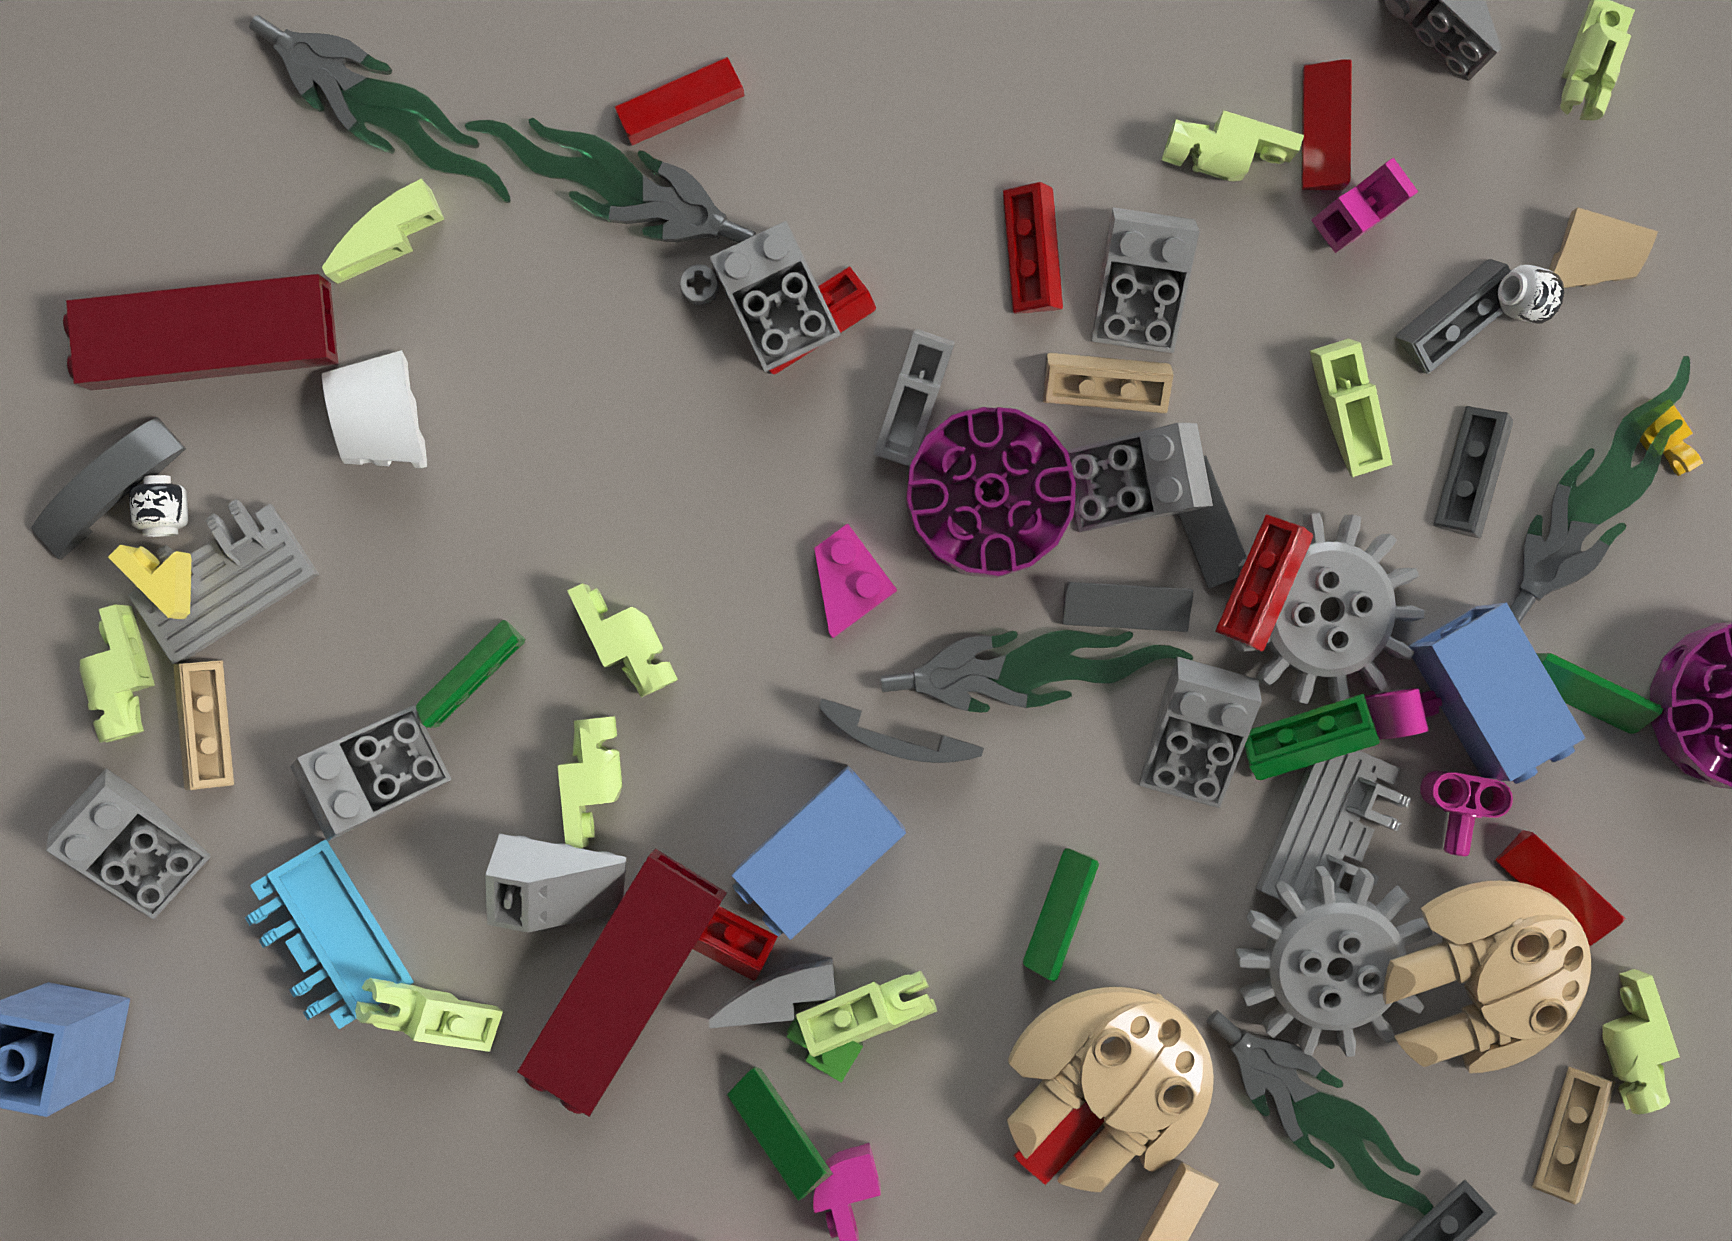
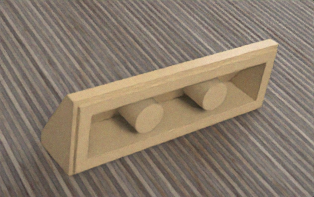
(1107, 383)
(203, 725)
(1573, 1135)
(1180, 1206)

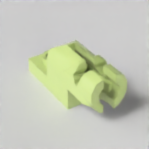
(1596, 58)
(1230, 146)
(623, 638)
(116, 674)
(590, 780)
(864, 1013)
(430, 1015)
(1640, 1044)

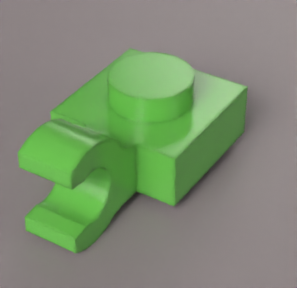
(833, 1062)

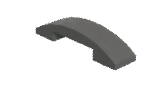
(104, 484)
(948, 749)

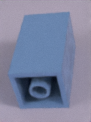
(1496, 693)
(817, 853)
(57, 1046)

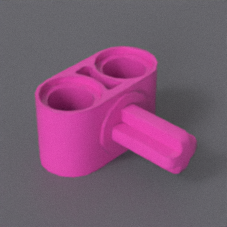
(1402, 712)
(1464, 805)

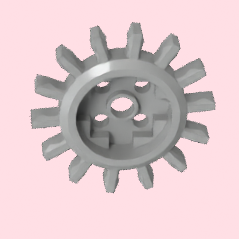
(1365, 634)
(1318, 931)

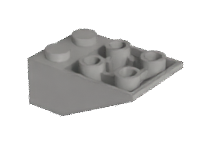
(1455, 28)
(1144, 279)
(775, 296)
(1140, 477)
(1200, 731)
(369, 772)
(126, 844)
(550, 884)

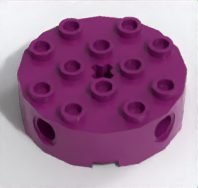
(1032, 484)
(1697, 704)

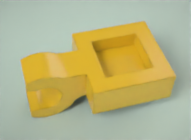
(1680, 456)

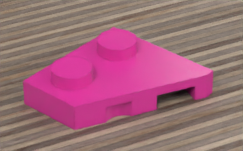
(849, 579)

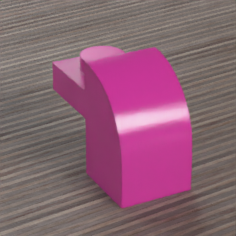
(1364, 205)
(852, 1181)

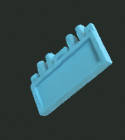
(334, 930)

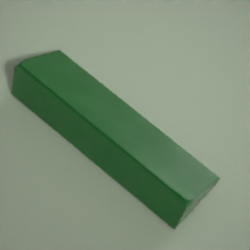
(469, 674)
(1599, 696)
(1310, 737)
(1060, 913)
(779, 1133)

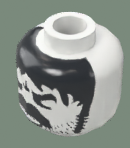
(1531, 294)
(158, 507)

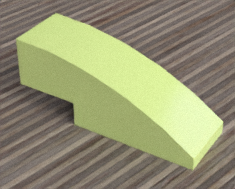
(383, 232)
(1351, 406)

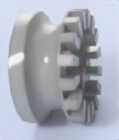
(689, 276)

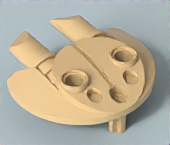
(1520, 967)
(1118, 1080)

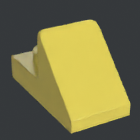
(165, 586)

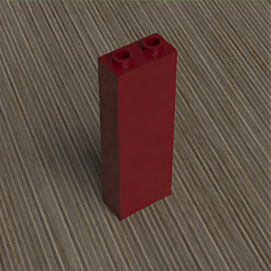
(201, 332)
(621, 983)

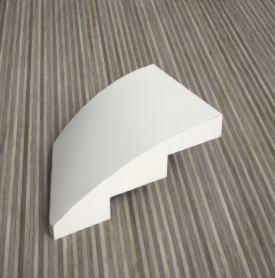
(374, 412)

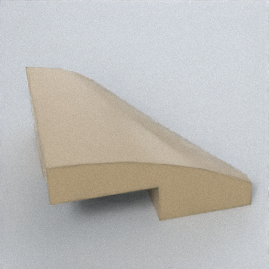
(1601, 249)

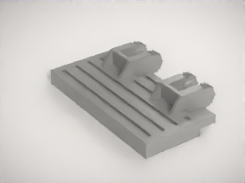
(230, 581)
(1326, 824)

